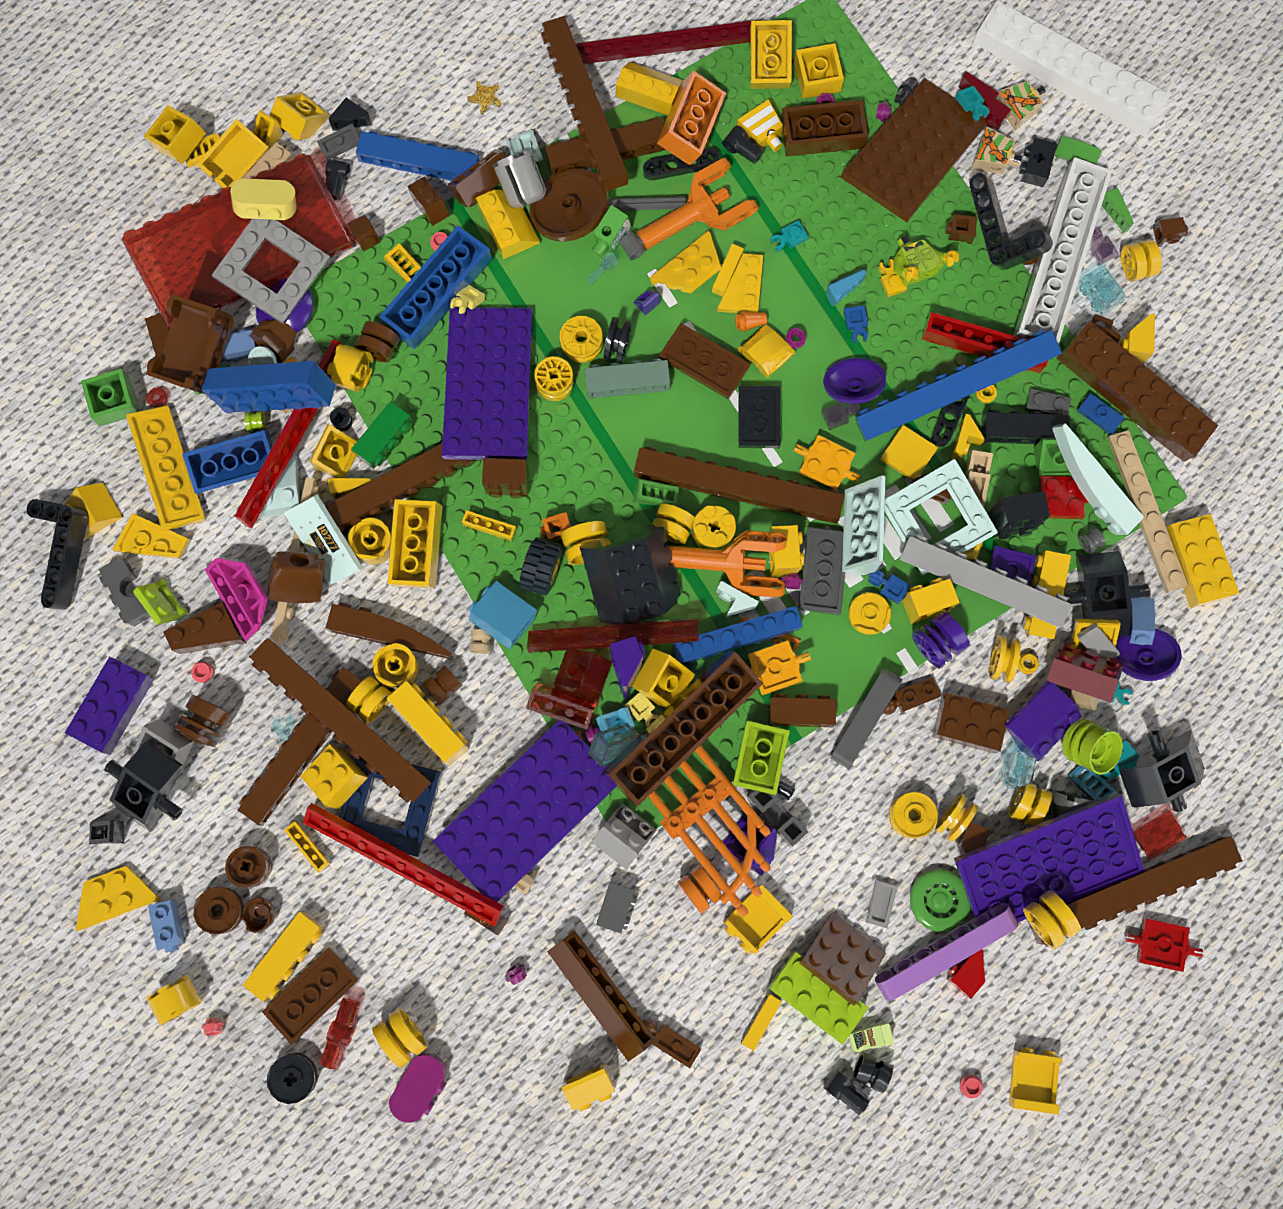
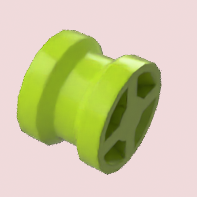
(255, 421)

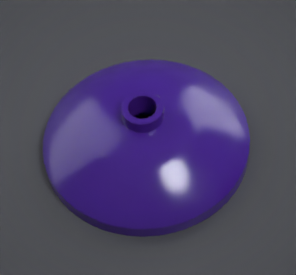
(300, 315)
(854, 380)
(1162, 657)

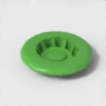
(939, 900)

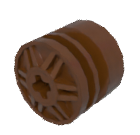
(203, 721)

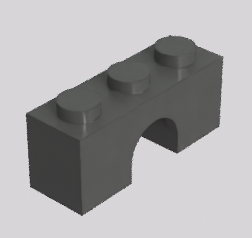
(116, 577)
(784, 823)

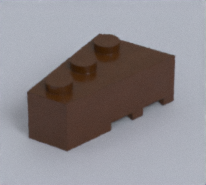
(204, 631)

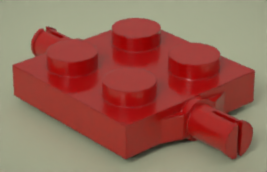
(1063, 497)
(1163, 945)

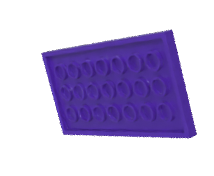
(487, 384)
(525, 812)
(1063, 855)

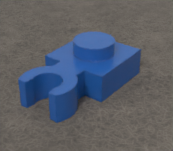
(856, 320)

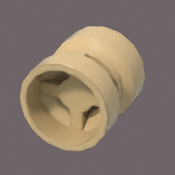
(480, 642)

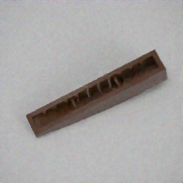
(379, 629)

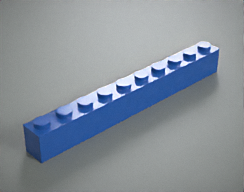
(958, 385)

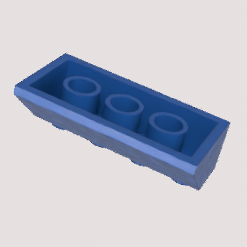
(227, 461)

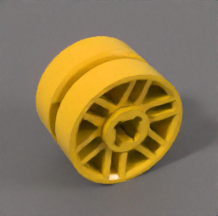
(1141, 260)
(554, 378)
(675, 522)
(368, 699)
(1030, 804)

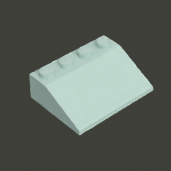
(864, 527)

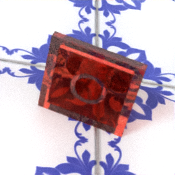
(582, 674)

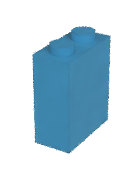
(502, 614)

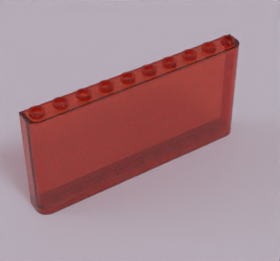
(188, 245)

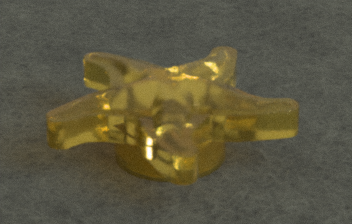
(485, 97)

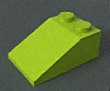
(761, 757)

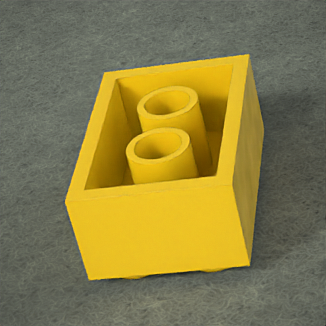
(770, 54)

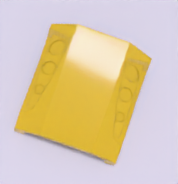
(767, 351)

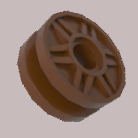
(205, 910)

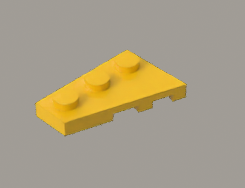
(744, 286)
(147, 538)

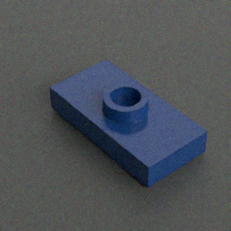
(1100, 414)

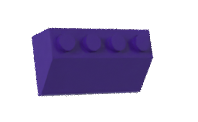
(627, 661)

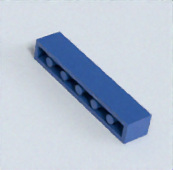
(413, 156)
(738, 636)

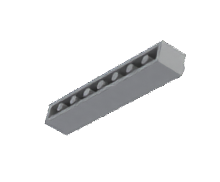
(985, 581)

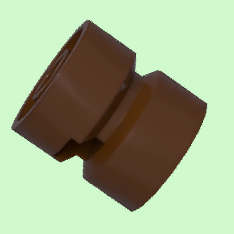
(442, 684)

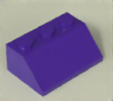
(1042, 721)

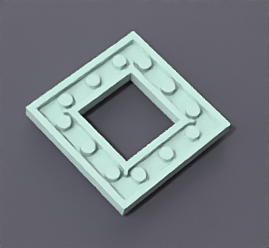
(950, 478)

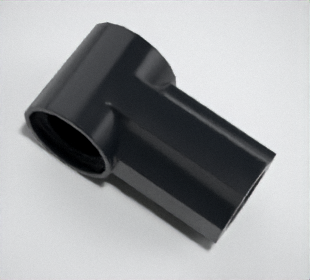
(739, 142)
(336, 174)
(843, 1090)

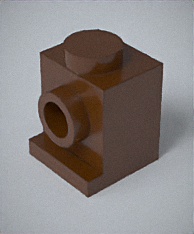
(961, 228)
(1170, 231)

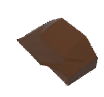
(276, 337)

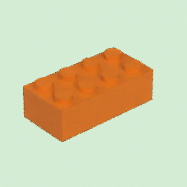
(691, 118)

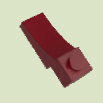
(997, 111)

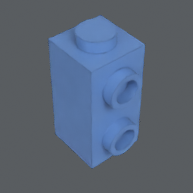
(238, 346)
(1143, 621)
(166, 925)

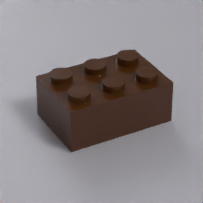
(971, 723)

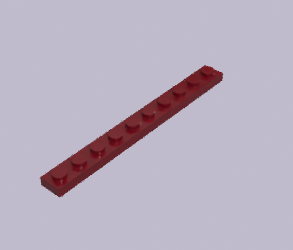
(665, 42)

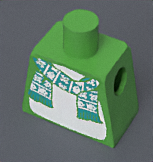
(610, 231)

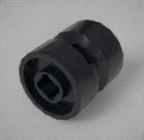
(872, 1072)

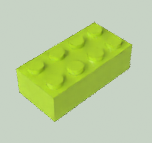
(816, 999)

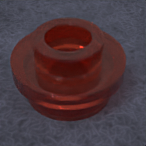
(163, 398)

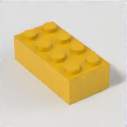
(415, 544)
(1202, 561)
(433, 728)

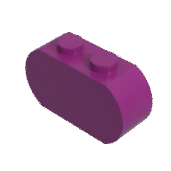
(418, 1087)

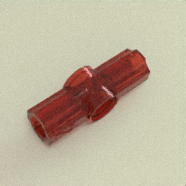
(339, 1033)

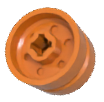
(700, 889)

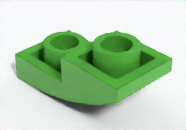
(1070, 148)

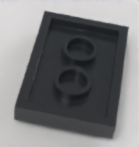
(758, 416)

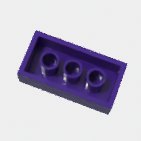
(109, 706)

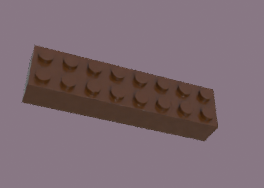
(1137, 391)
(682, 727)

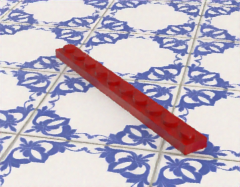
(280, 454)
(403, 864)

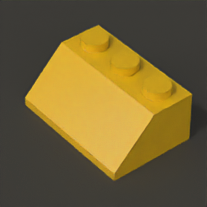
(647, 87)
(507, 224)

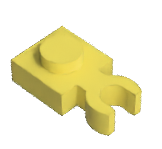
(467, 297)
(641, 709)

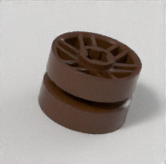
(378, 341)
(237, 866)

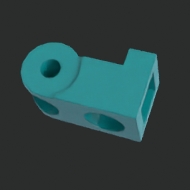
(1127, 756)

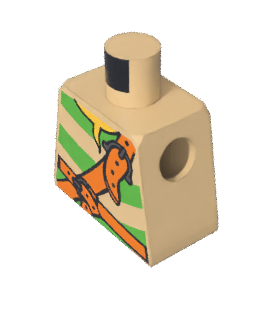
(1023, 101)
(995, 153)

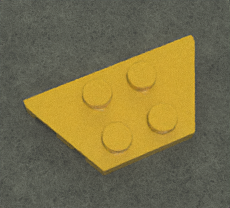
(690, 267)
(112, 896)

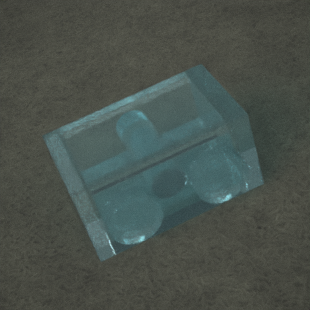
(1101, 290)
(611, 743)
(1016, 769)

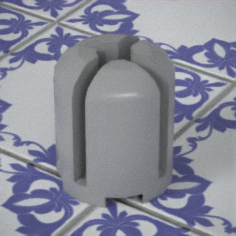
(520, 179)

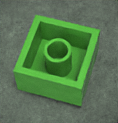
(109, 397)

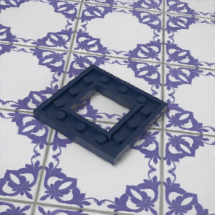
(417, 819)

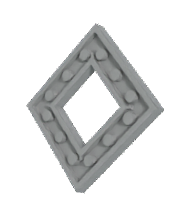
(244, 249)

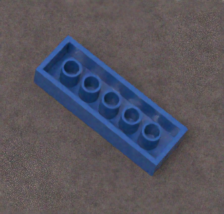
(433, 287)
(269, 387)

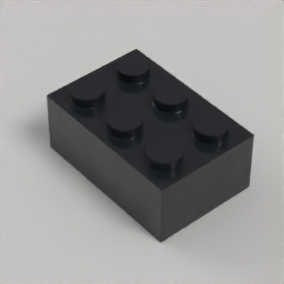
(1019, 514)

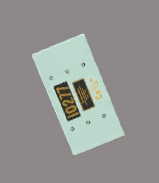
(323, 537)

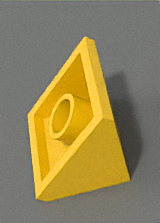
(333, 453)
(98, 504)

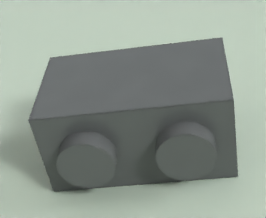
(615, 908)

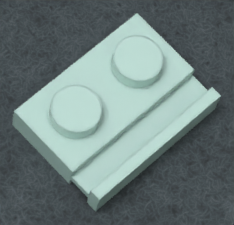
(523, 142)

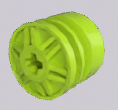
(1092, 746)

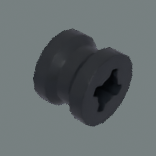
(345, 421)

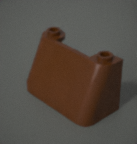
(192, 344)

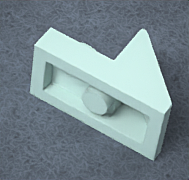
(742, 602)

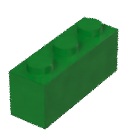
(382, 435)

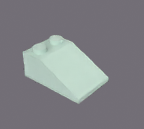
(286, 492)

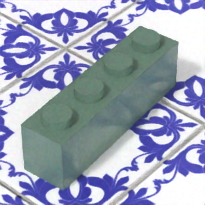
(627, 378)

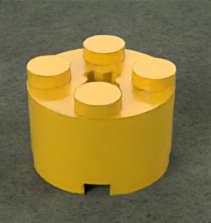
(350, 368)
(713, 517)
(365, 532)
(395, 654)
(173, 1000)

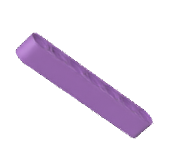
(946, 951)

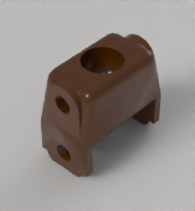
(296, 577)

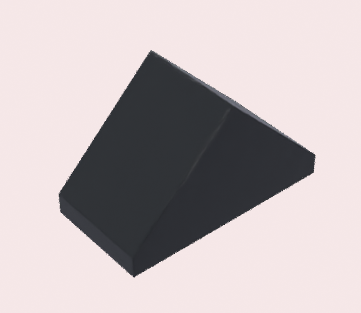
(347, 114)
(106, 832)

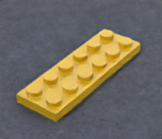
(165, 468)

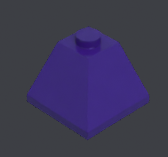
(764, 845)

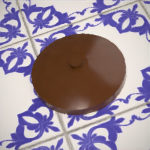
(571, 205)

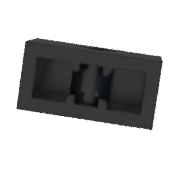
(1037, 172)

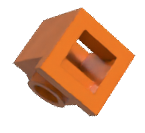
(560, 521)

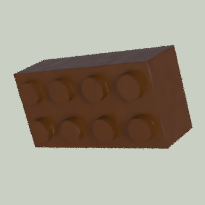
(824, 128)

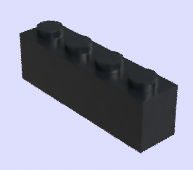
(1020, 427)

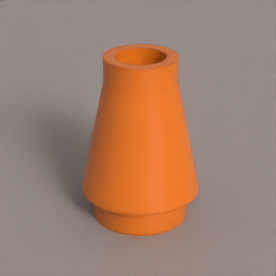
(749, 320)

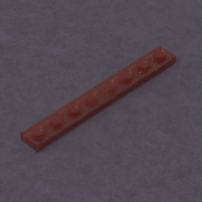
(603, 636)

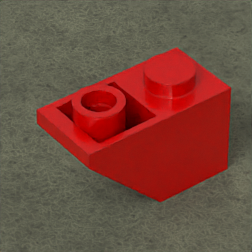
(968, 974)

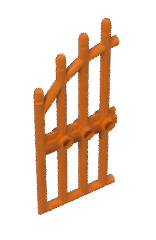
(696, 807)

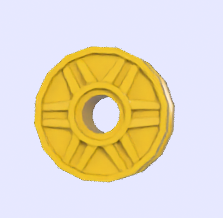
(581, 327)
(1004, 658)
(925, 810)
(956, 817)

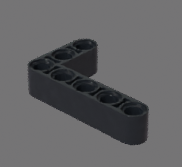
(998, 228)
(64, 551)

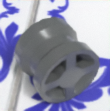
(1091, 540)

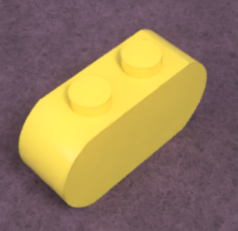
(263, 199)

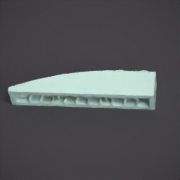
(1095, 484)

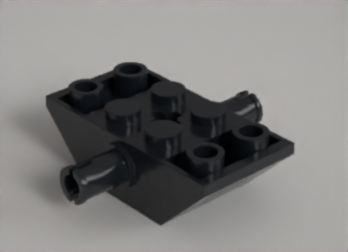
(1106, 573)
(1164, 772)
(145, 785)

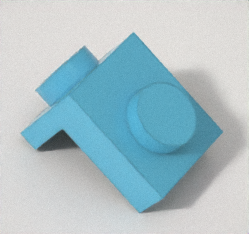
(615, 719)

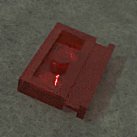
(1159, 834)

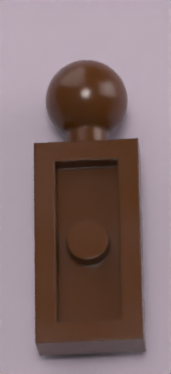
(913, 696)
(673, 1043)

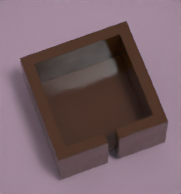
(505, 477)

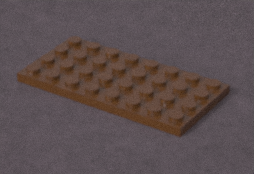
(914, 150)

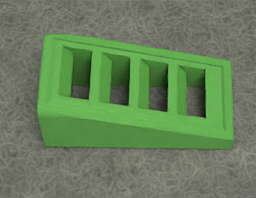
(1117, 209)
(648, 485)

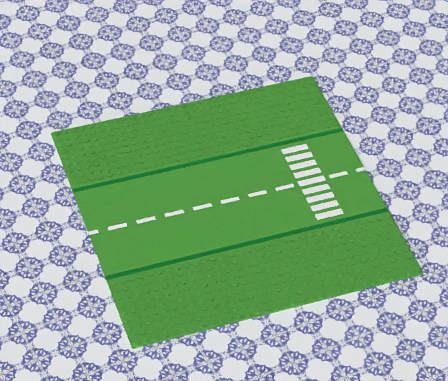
(588, 448)

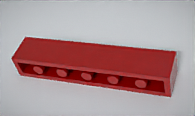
(969, 337)

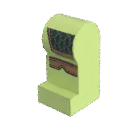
(871, 1037)

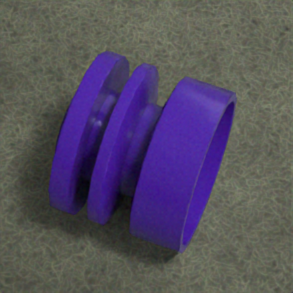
(940, 639)

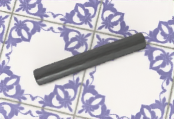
(648, 203)

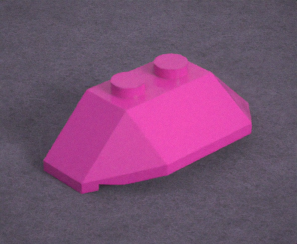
(239, 593)

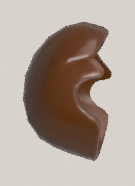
(262, 908)

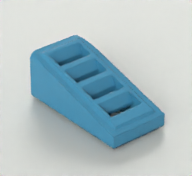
(841, 288)
(1096, 779)

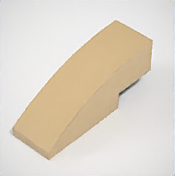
(978, 473)

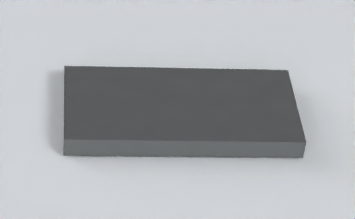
(822, 572)

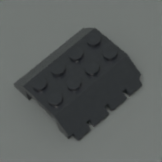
(631, 577)

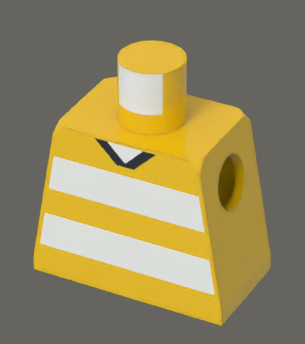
(763, 126)

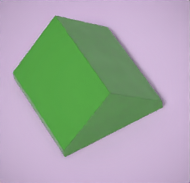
(1049, 458)

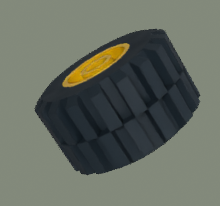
(541, 566)

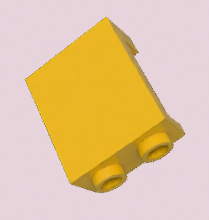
(761, 922)
(1034, 1080)

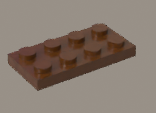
(704, 361)
(310, 996)

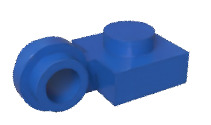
(893, 587)

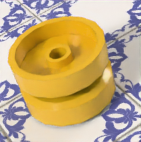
(581, 535)
(1052, 919)
(399, 1037)

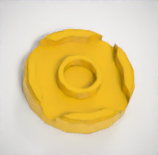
(869, 613)

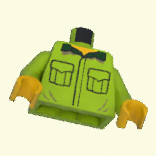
(920, 261)

